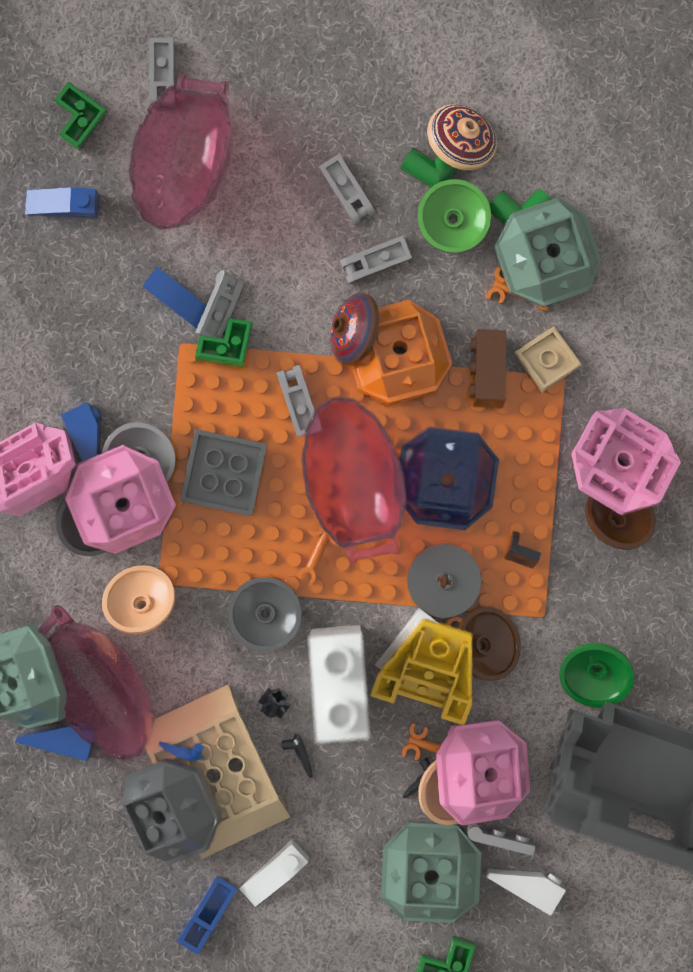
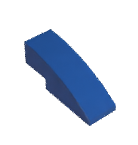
(175, 296)
(206, 915)

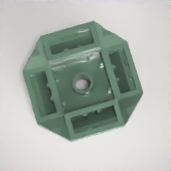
(524, 255)
(30, 679)
(425, 848)

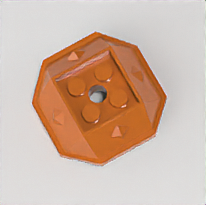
(410, 375)

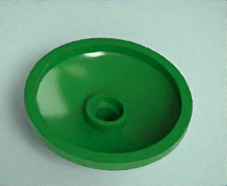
(596, 685)

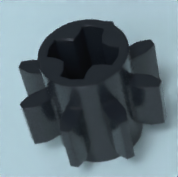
(274, 703)

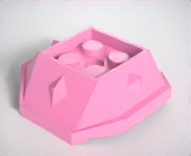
(642, 448)
(34, 468)
(102, 482)
(462, 769)

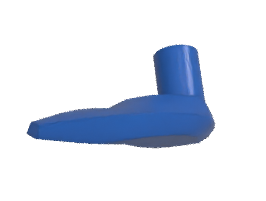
(184, 752)

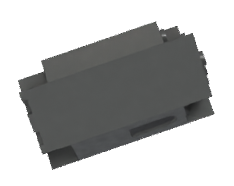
(623, 766)

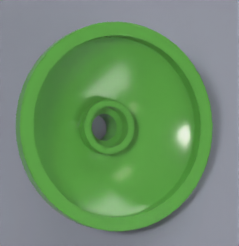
(457, 199)

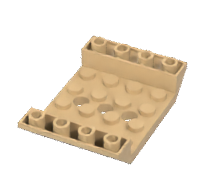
(243, 796)

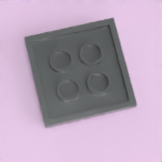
(223, 472)

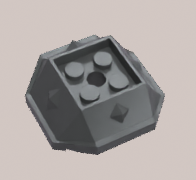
(171, 810)

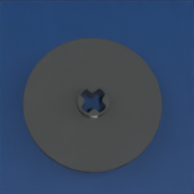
(434, 563)

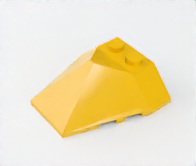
(432, 669)

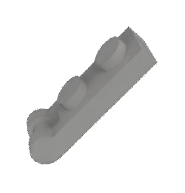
(161, 66)
(346, 188)
(376, 259)
(220, 306)
(297, 399)
(498, 838)

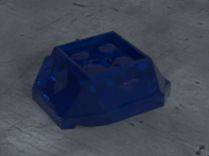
(455, 453)

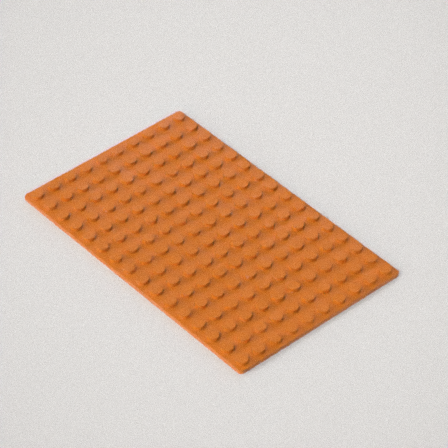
(229, 548)

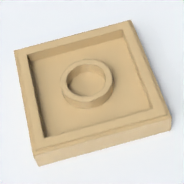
(547, 359)

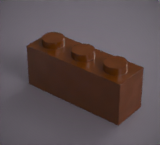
(488, 368)

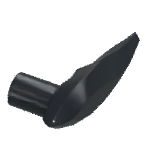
(300, 750)
(425, 763)

